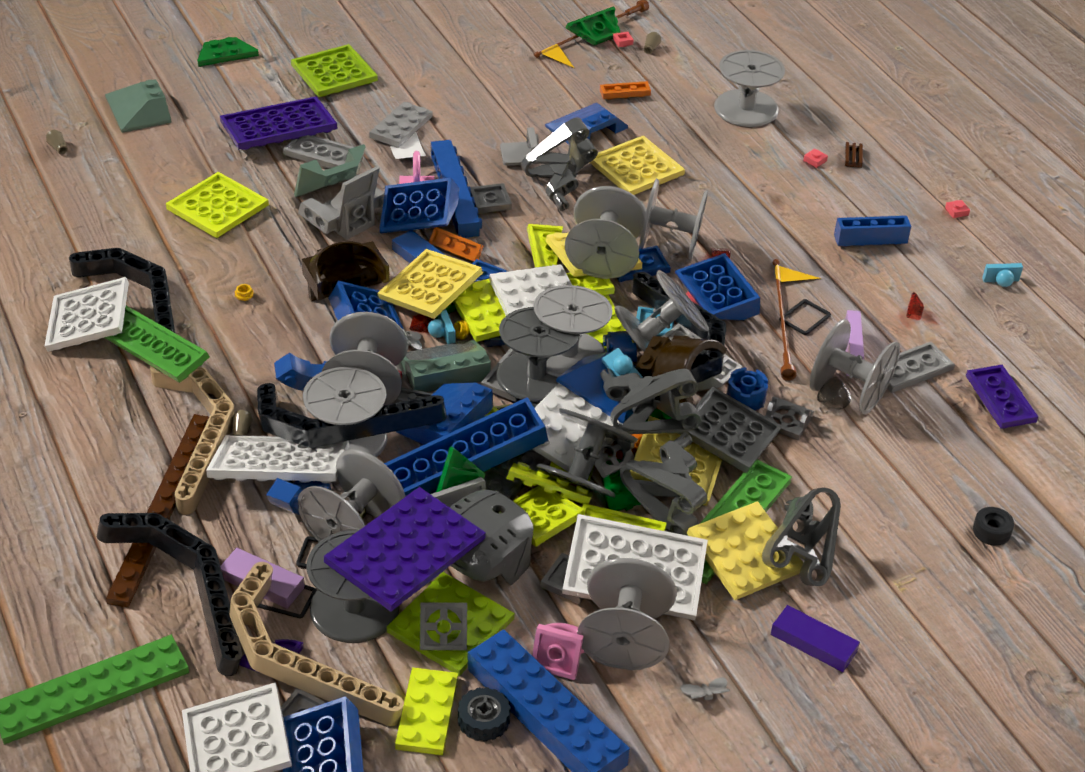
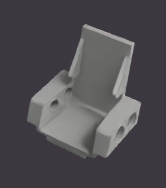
(350, 209)

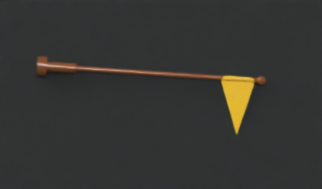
(557, 54)
(783, 274)

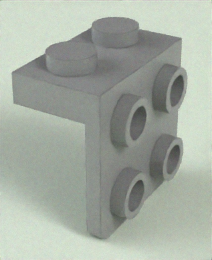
(515, 152)

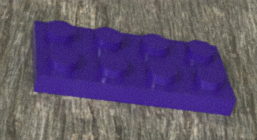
(1001, 396)

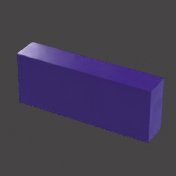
(815, 638)

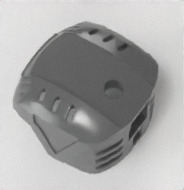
(506, 541)

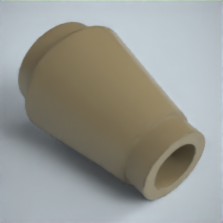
(652, 41)
(56, 140)
(241, 422)

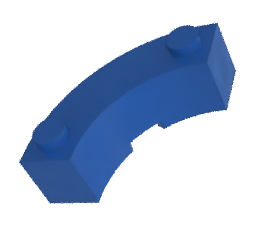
(296, 371)
(286, 494)

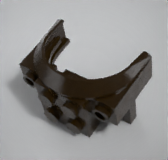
(342, 264)

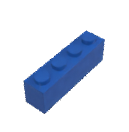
(872, 230)

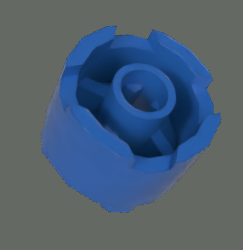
(623, 341)
(748, 387)

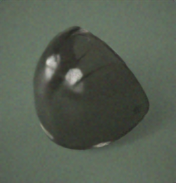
(834, 394)

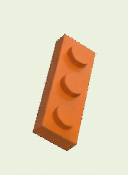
(625, 90)
(455, 244)

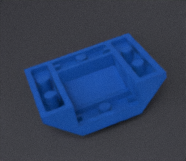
(594, 117)
(587, 383)

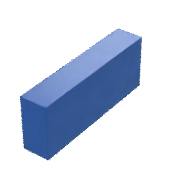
(411, 245)

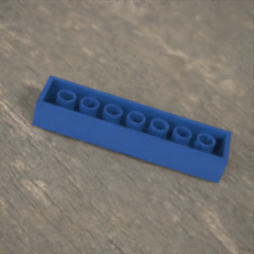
(482, 442)
(547, 707)

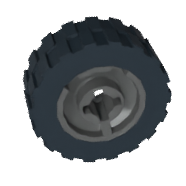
(487, 725)

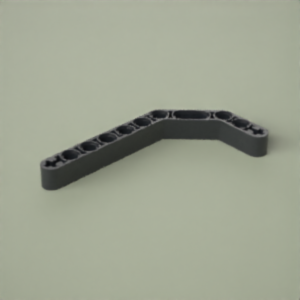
(133, 268)
(707, 363)
(317, 433)
(196, 555)

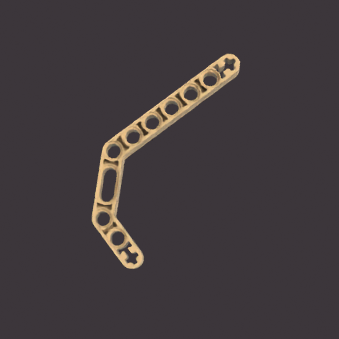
(218, 425)
(297, 669)

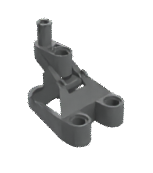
(559, 166)
(640, 395)
(670, 480)
(801, 511)

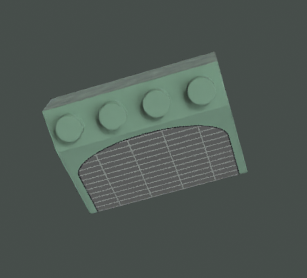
(446, 364)

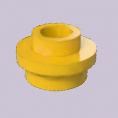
(244, 292)
(461, 329)

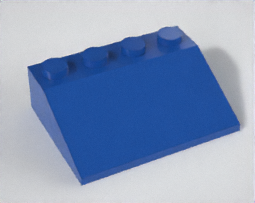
(418, 205)
(720, 288)
(351, 298)
(463, 406)
(325, 738)

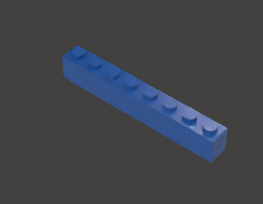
(448, 165)

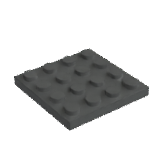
(732, 430)

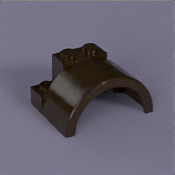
(669, 355)

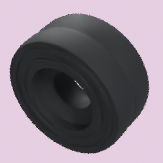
(992, 535)

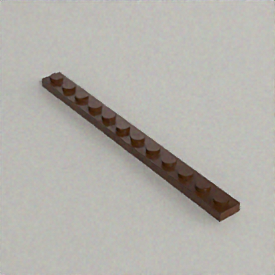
(163, 503)

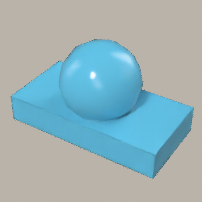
(1002, 273)
(443, 327)
(619, 363)

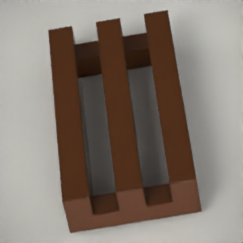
(854, 148)

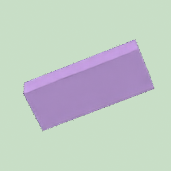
(855, 343)
(284, 583)

